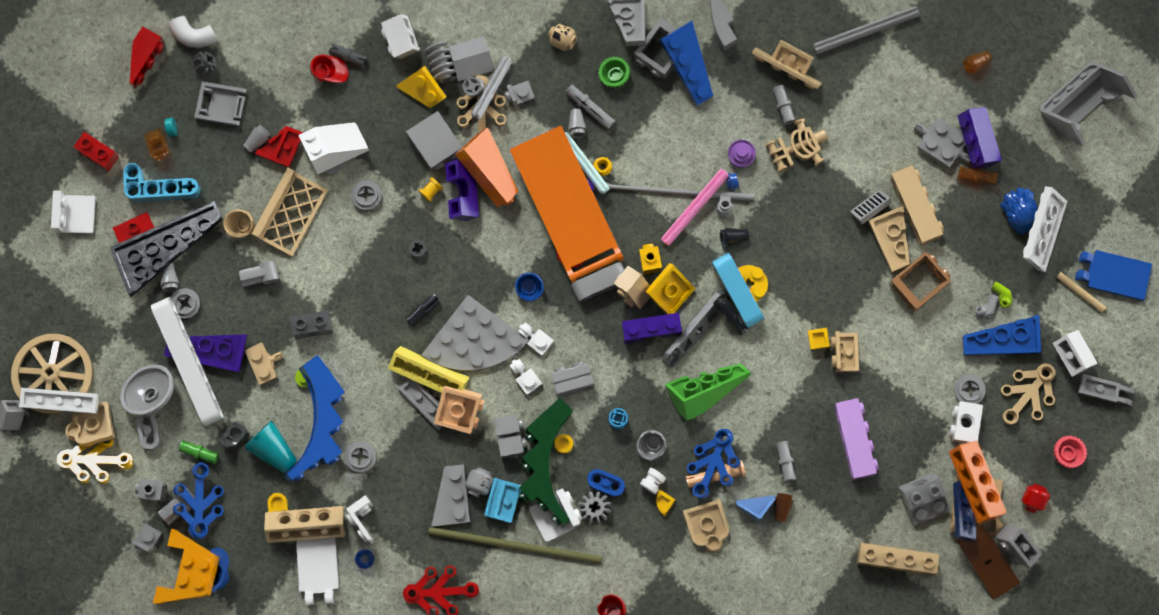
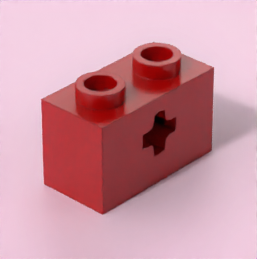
(96, 151)

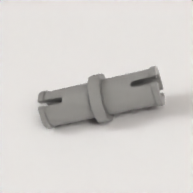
(784, 105)
(786, 461)

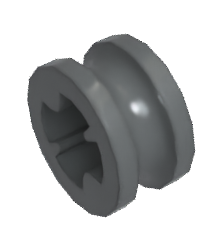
(412, 247)

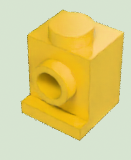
(653, 265)

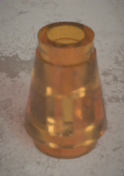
(976, 61)

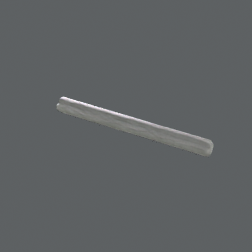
(866, 30)

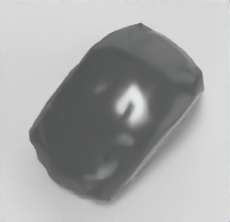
(233, 435)

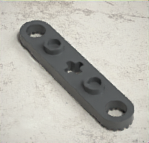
(695, 330)

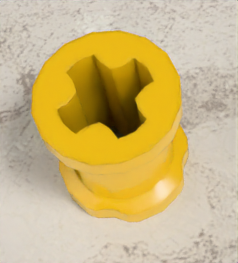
(430, 189)

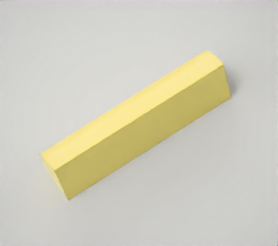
(426, 372)

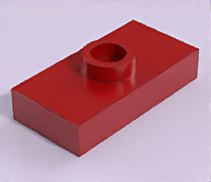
(133, 227)

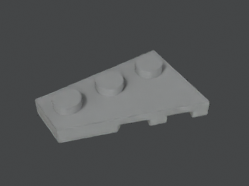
(630, 20)
(452, 498)

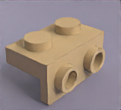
(846, 352)

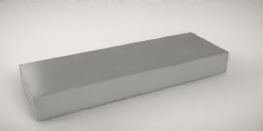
(420, 399)

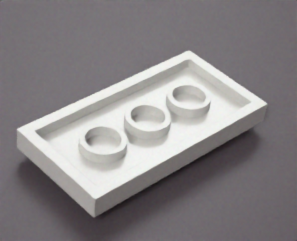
(1045, 229)

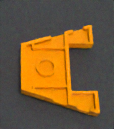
(195, 571)

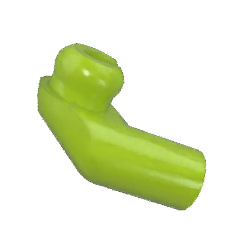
(1004, 294)

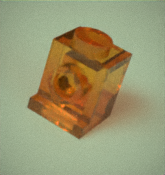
(152, 139)

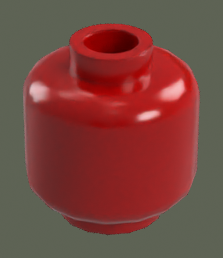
(1035, 498)

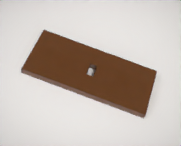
(997, 574)

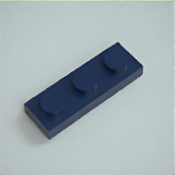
(964, 517)

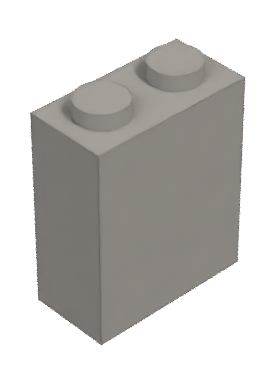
(434, 141)

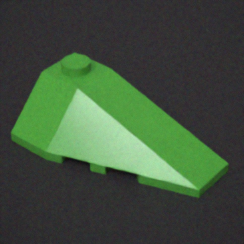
(699, 394)

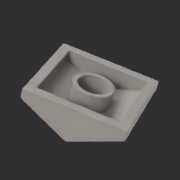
(471, 58)

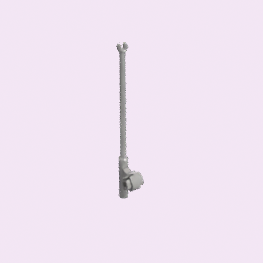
(724, 207)

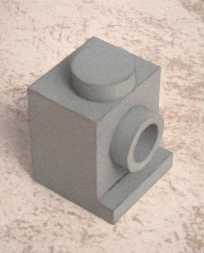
(157, 492)

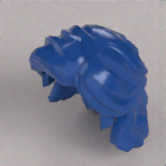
(1020, 209)

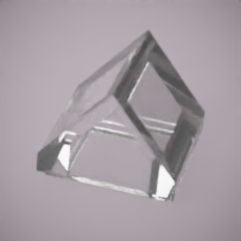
(353, 481)

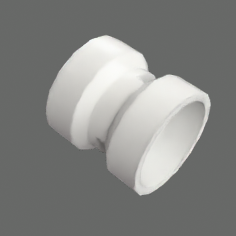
(653, 481)

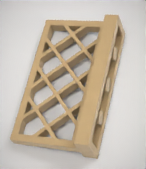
(274, 205)

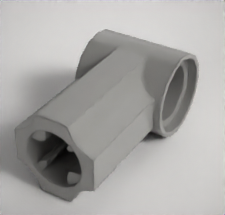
(264, 273)
(167, 511)

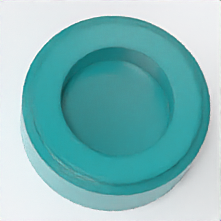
(170, 126)

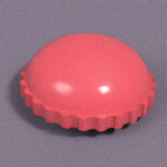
(1070, 452)

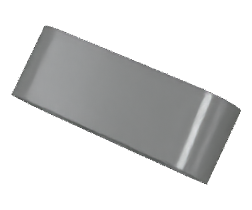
(597, 282)

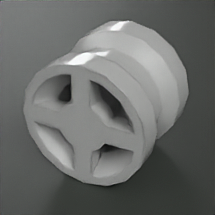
(470, 85)

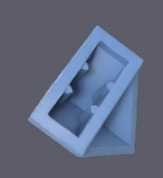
(755, 507)

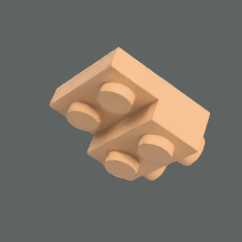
(458, 409)

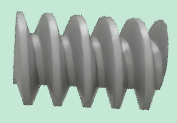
(439, 63)

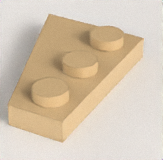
(891, 237)

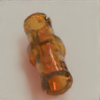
(977, 175)

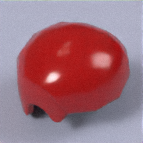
(611, 605)

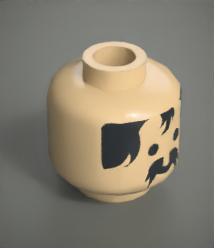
(562, 37)

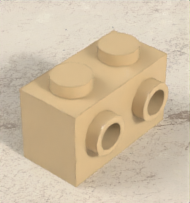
(632, 287)

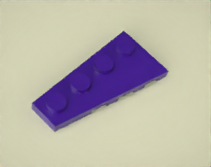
(218, 350)

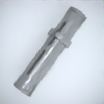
(584, 102)

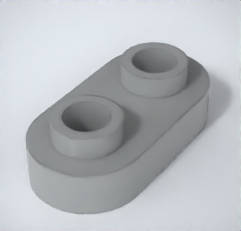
(148, 431)

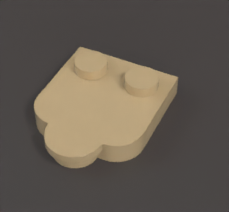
(90, 427)
(707, 525)

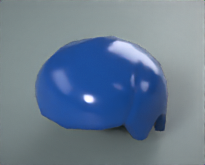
(529, 286)

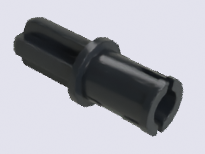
(423, 310)
(732, 316)

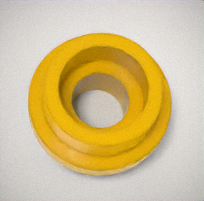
(602, 160)

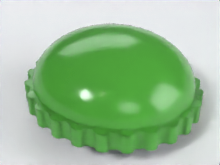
(614, 72)

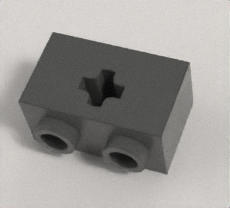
(311, 324)

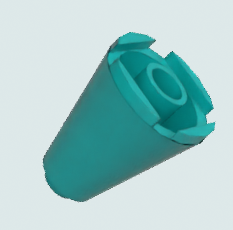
(272, 448)

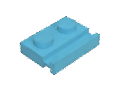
(502, 500)

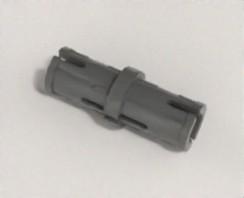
(347, 55)

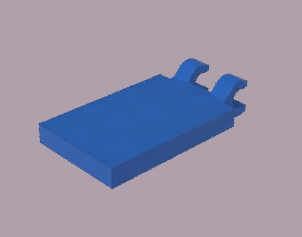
(1115, 274)

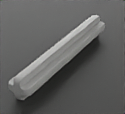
(491, 87)

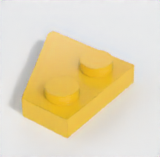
(422, 88)

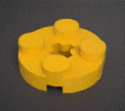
(756, 276)

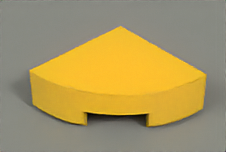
(664, 502)

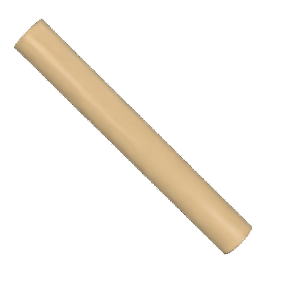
(1081, 292)

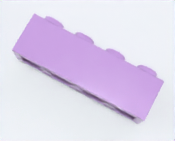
(855, 439)

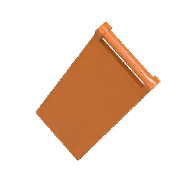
(565, 201)

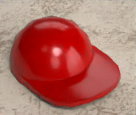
(328, 69)

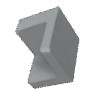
(11, 415)

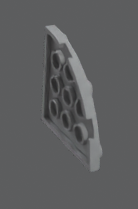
(474, 339)

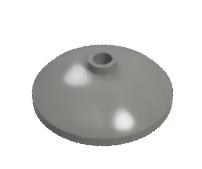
(147, 390)

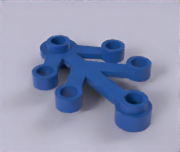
(713, 461)
(198, 503)

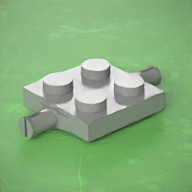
(942, 143)

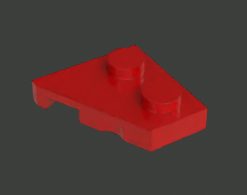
(282, 148)

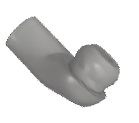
(989, 308)

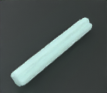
(588, 168)

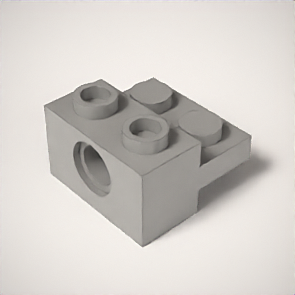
(924, 498)

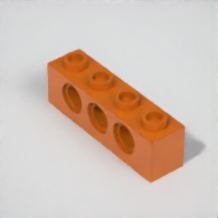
(977, 482)

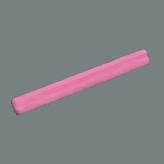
(694, 207)

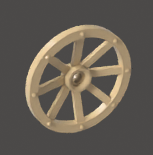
(55, 377)

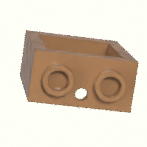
(907, 296)

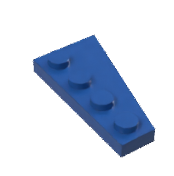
(687, 59)
(1005, 339)

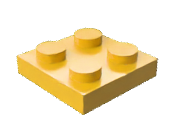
(670, 289)

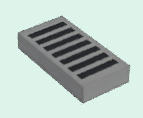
(871, 206)

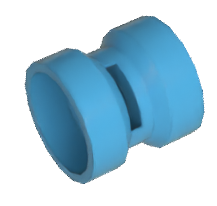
(616, 421)

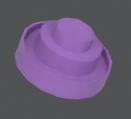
(741, 153)

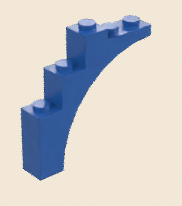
(321, 446)

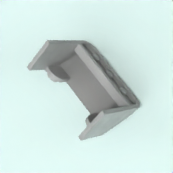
(1082, 95)

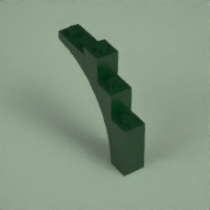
(536, 461)

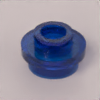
(364, 552)

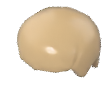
(238, 223)

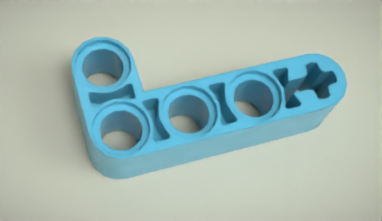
(162, 185)
(738, 290)

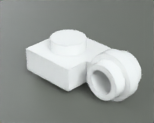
(539, 341)
(527, 381)

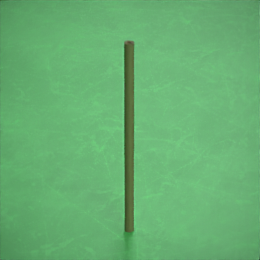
(515, 545)

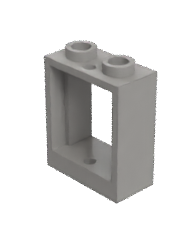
(642, 60)

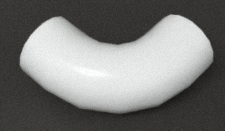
(190, 36)

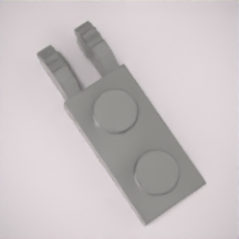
(1104, 389)

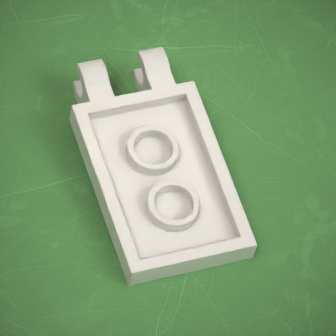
(317, 568)

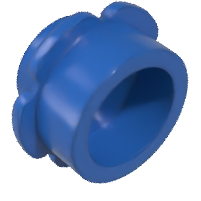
(732, 181)

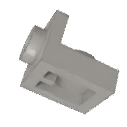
(519, 93)
(147, 539)

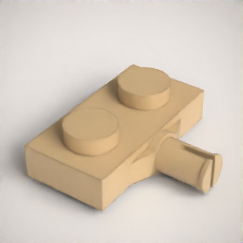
(263, 363)

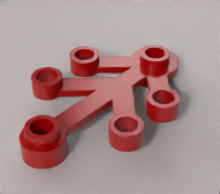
(437, 591)

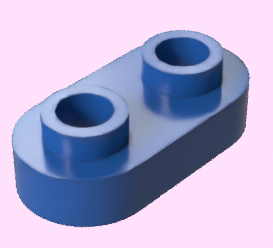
(606, 482)

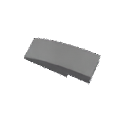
(721, 23)

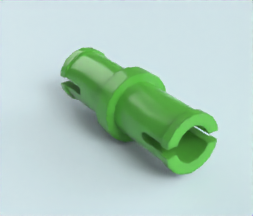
(198, 452)

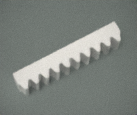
(59, 400)

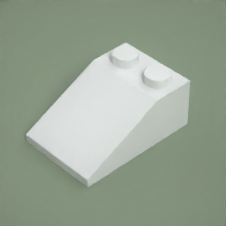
(333, 145)

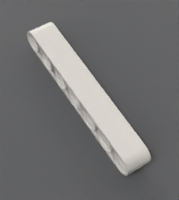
(187, 361)

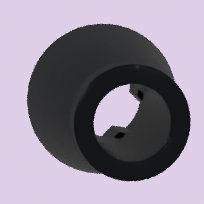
(732, 236)

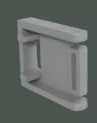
(224, 104)

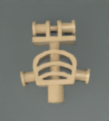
(811, 142)

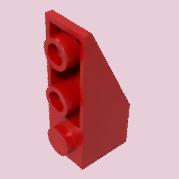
(144, 49)

